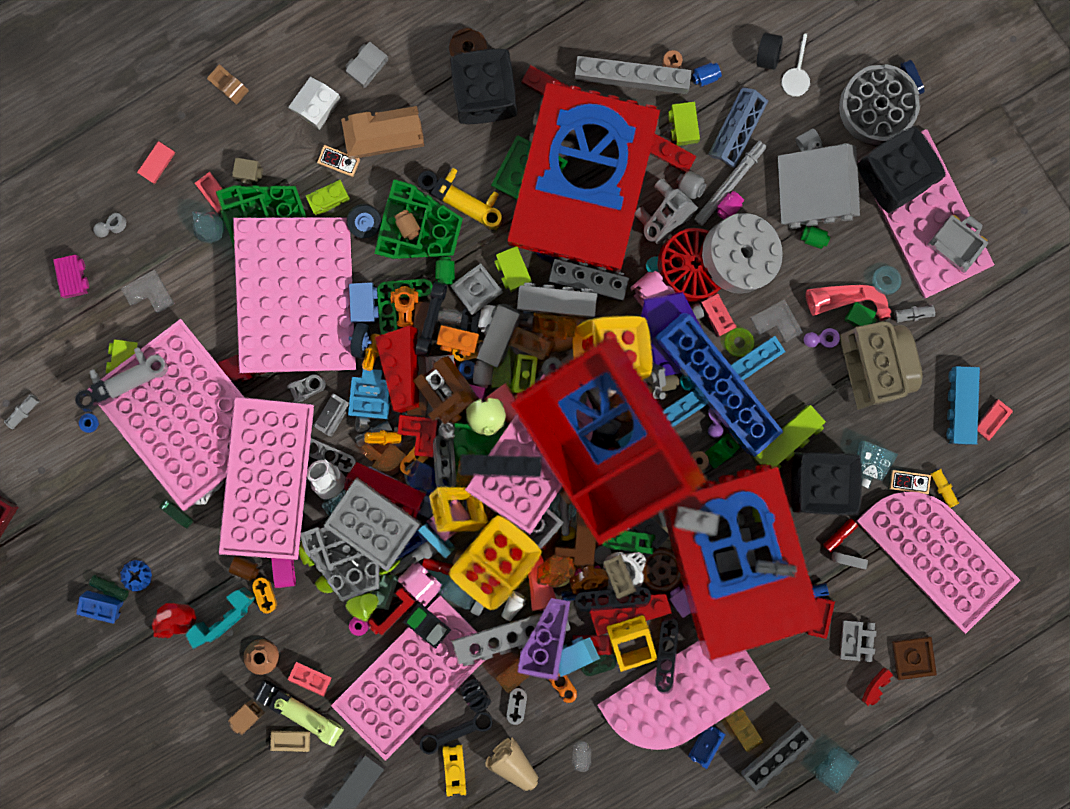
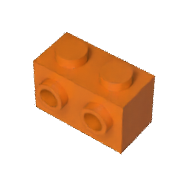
(457, 339)

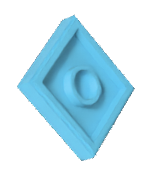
(444, 548)

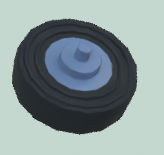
(363, 221)
(360, 340)

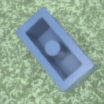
(363, 303)

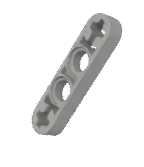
(323, 448)

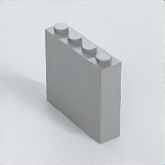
(819, 186)

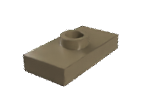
(619, 576)

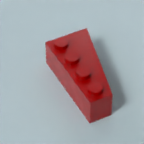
(400, 367)
(603, 618)

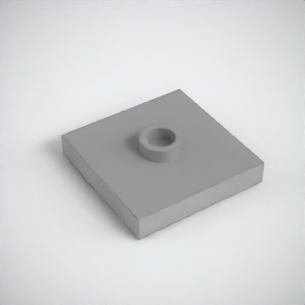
(476, 289)

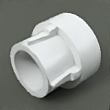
(325, 479)

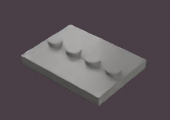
(372, 524)

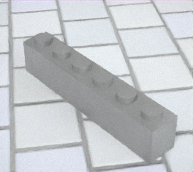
(632, 75)

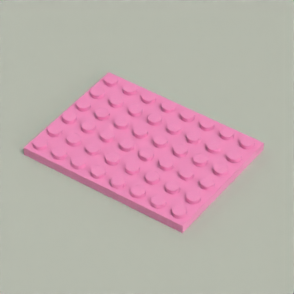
(293, 294)
(180, 419)

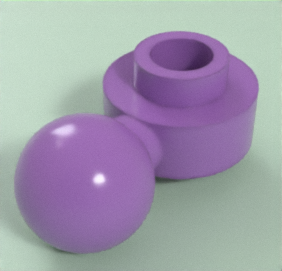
(812, 339)
(715, 430)

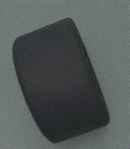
(769, 51)

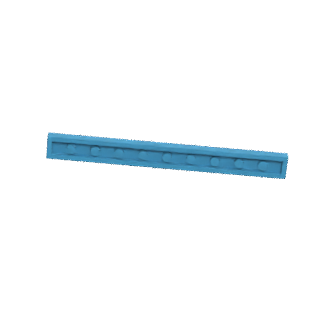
(744, 368)

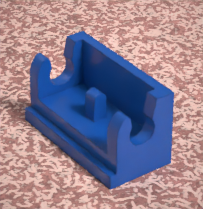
(99, 607)
(706, 746)

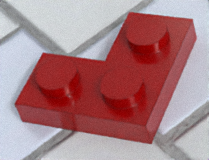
(423, 429)

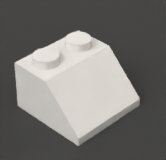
(315, 102)

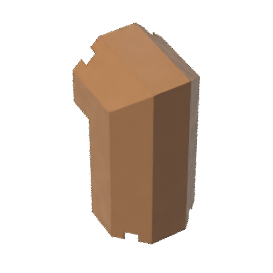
(382, 133)

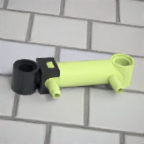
(283, 703)

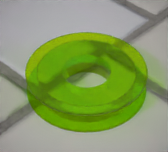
(730, 346)

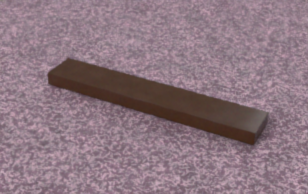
(421, 310)

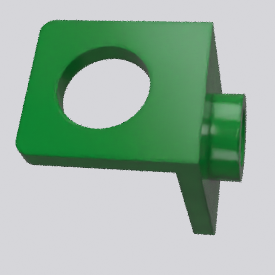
(720, 451)

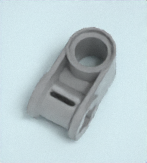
(303, 389)

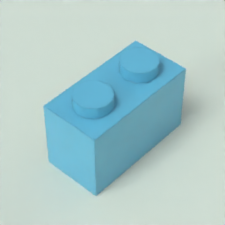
(577, 655)

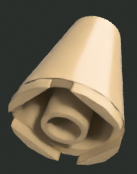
(512, 765)

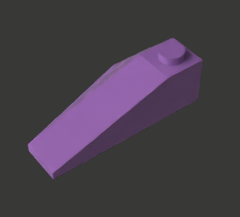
(544, 648)

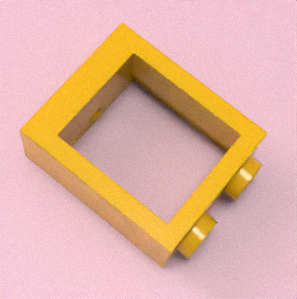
(442, 512)
(619, 634)

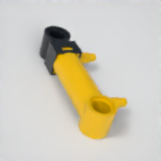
(460, 200)

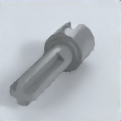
(425, 551)

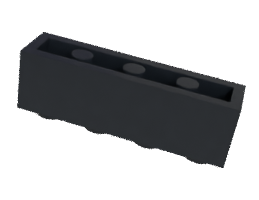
(500, 466)

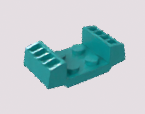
(201, 633)

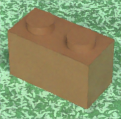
(246, 717)

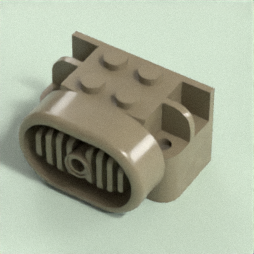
(881, 363)

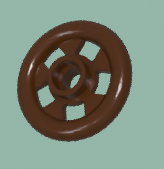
(655, 585)

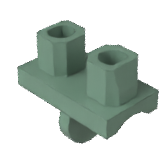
(386, 591)

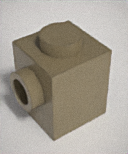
(247, 171)

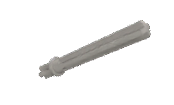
(747, 162)

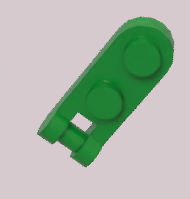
(630, 542)

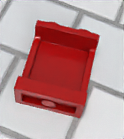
(407, 598)

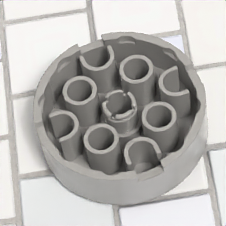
(881, 84)
(759, 257)

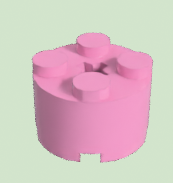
(650, 286)
(458, 513)
(419, 584)

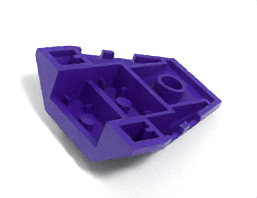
(659, 313)

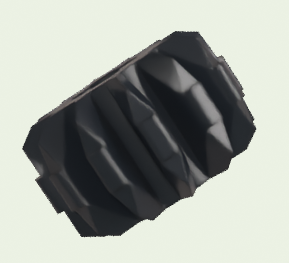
(475, 695)

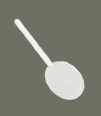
(796, 81)

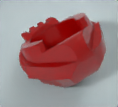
(173, 619)

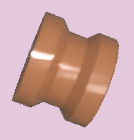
(671, 63)

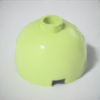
(486, 416)

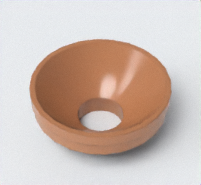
(270, 652)

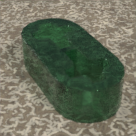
(176, 513)
(600, 668)

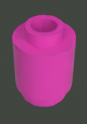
(729, 205)
(365, 626)

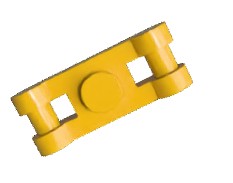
(454, 770)

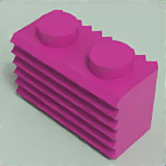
(71, 276)

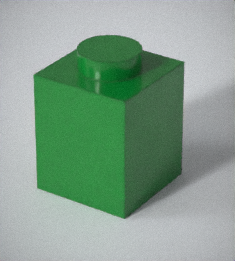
(860, 315)

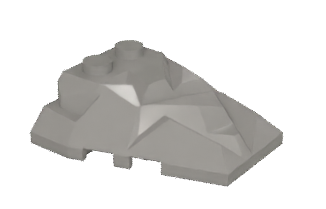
(340, 563)

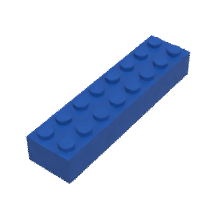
(718, 384)

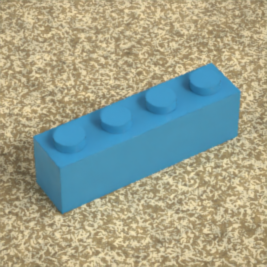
(963, 405)

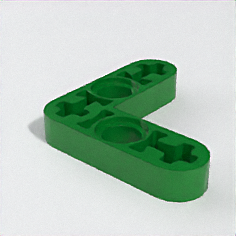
(396, 285)

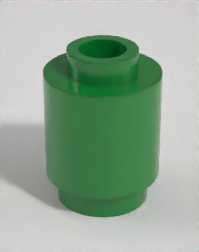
(815, 237)
(445, 270)

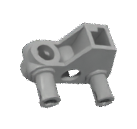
(677, 211)

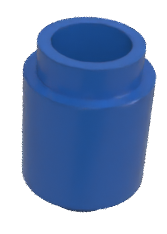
(706, 74)

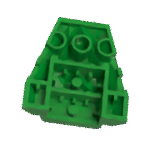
(258, 203)
(437, 225)

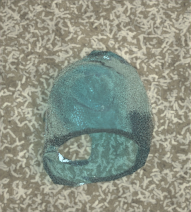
(208, 227)

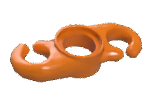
(567, 686)

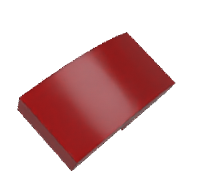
(873, 693)

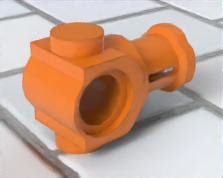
(404, 306)

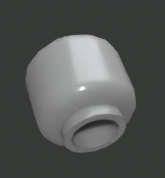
(691, 184)

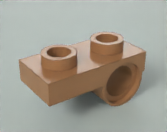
(228, 84)

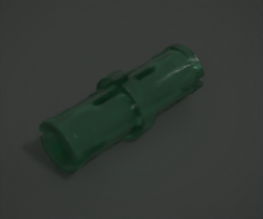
(108, 588)

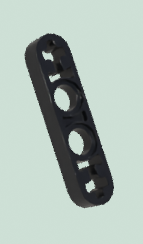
(613, 602)
(667, 655)

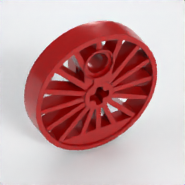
(685, 268)

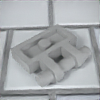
(657, 380)
(851, 640)

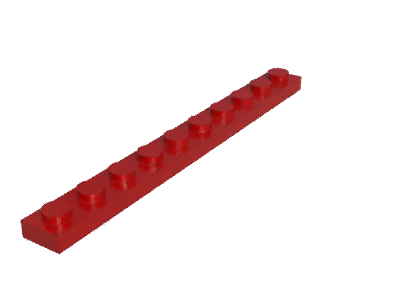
(660, 147)

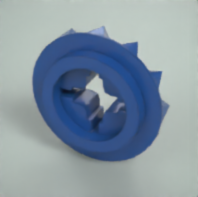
(145, 575)

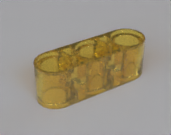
(744, 730)

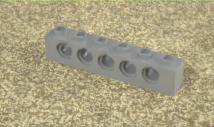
(462, 645)

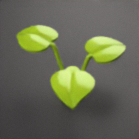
(361, 605)

